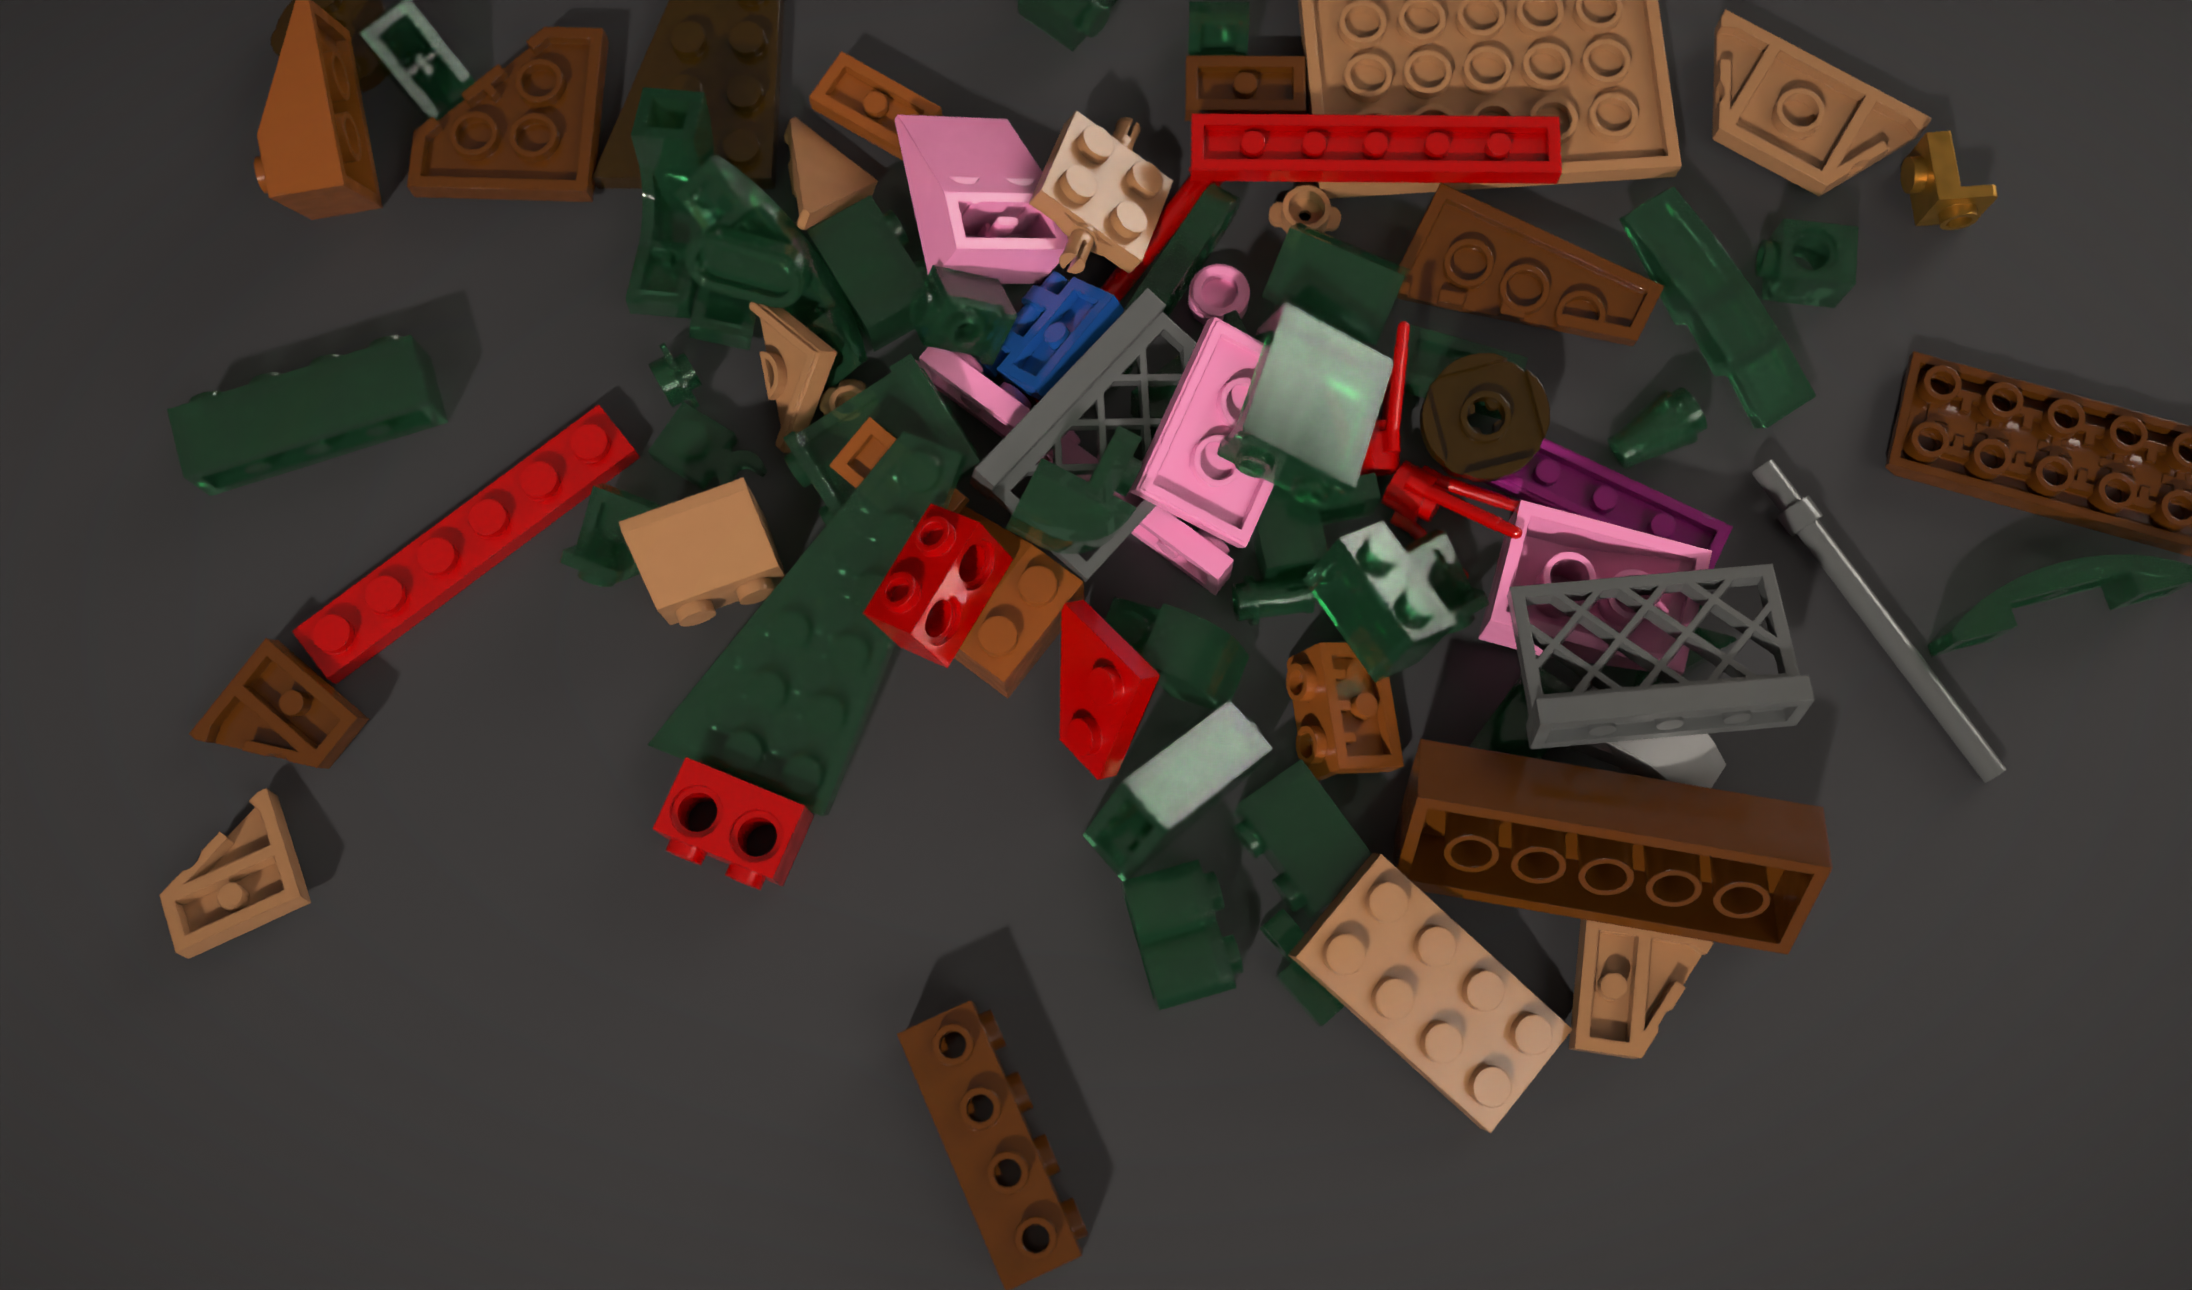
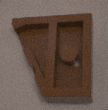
(281, 711)

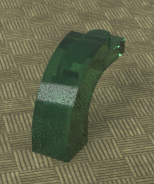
(671, 144)

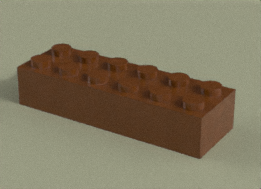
(1611, 846)

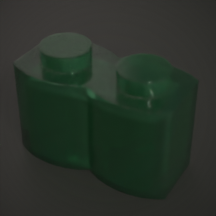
(1180, 934)

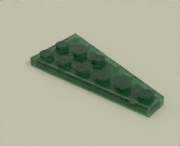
(808, 663)

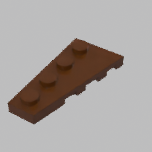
(1511, 271)

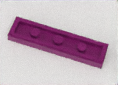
(1588, 489)

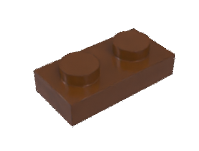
(1244, 85)

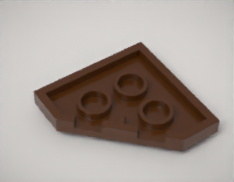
(521, 126)

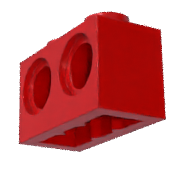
(938, 585)
(739, 812)

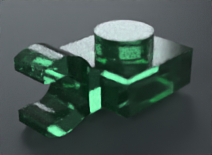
(1309, 993)

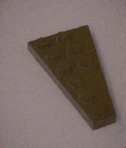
(730, 55)

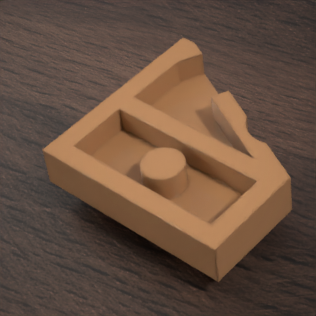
(1627, 986)

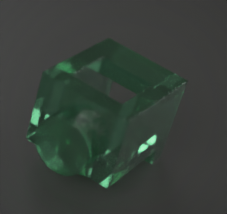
(962, 313)

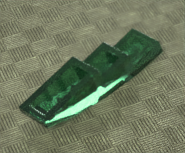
(1718, 307)

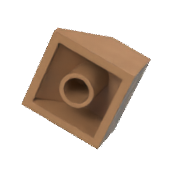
(705, 553)

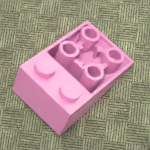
(973, 198)

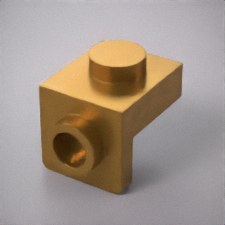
(1935, 186)

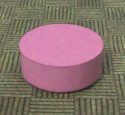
(1218, 291)

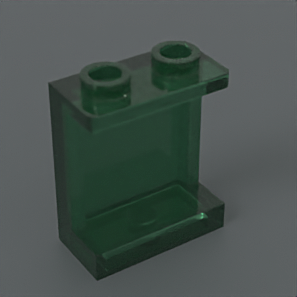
(898, 403)
(1308, 408)

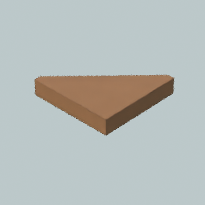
(822, 176)
(793, 368)

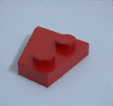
(1101, 690)

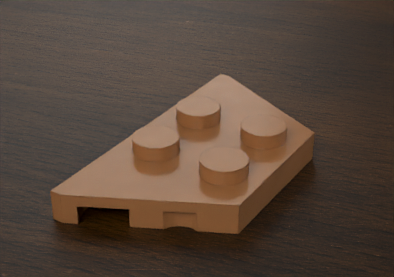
(1799, 110)

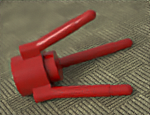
(1384, 446)
(1421, 492)

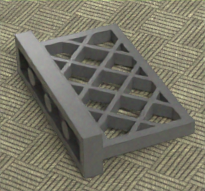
(1072, 398)
(1660, 709)

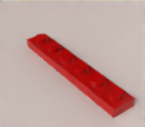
(1376, 148)
(465, 545)

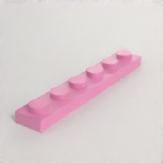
(1003, 407)

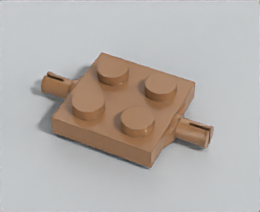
(1101, 193)

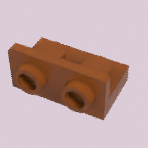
(1341, 713)

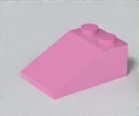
(1576, 548)

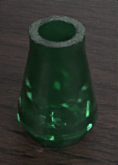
(1659, 428)

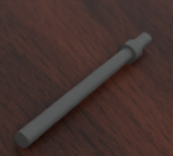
(1801, 518)

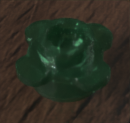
(675, 377)

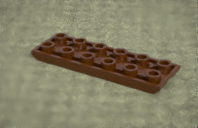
(2045, 452)

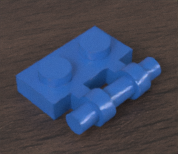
(1053, 333)

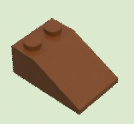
(315, 123)
(1020, 614)

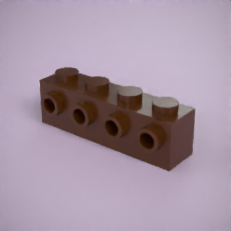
(991, 1144)

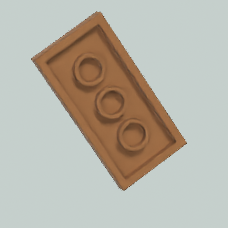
(1430, 992)

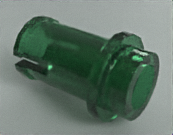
(1271, 598)

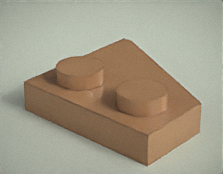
(236, 882)

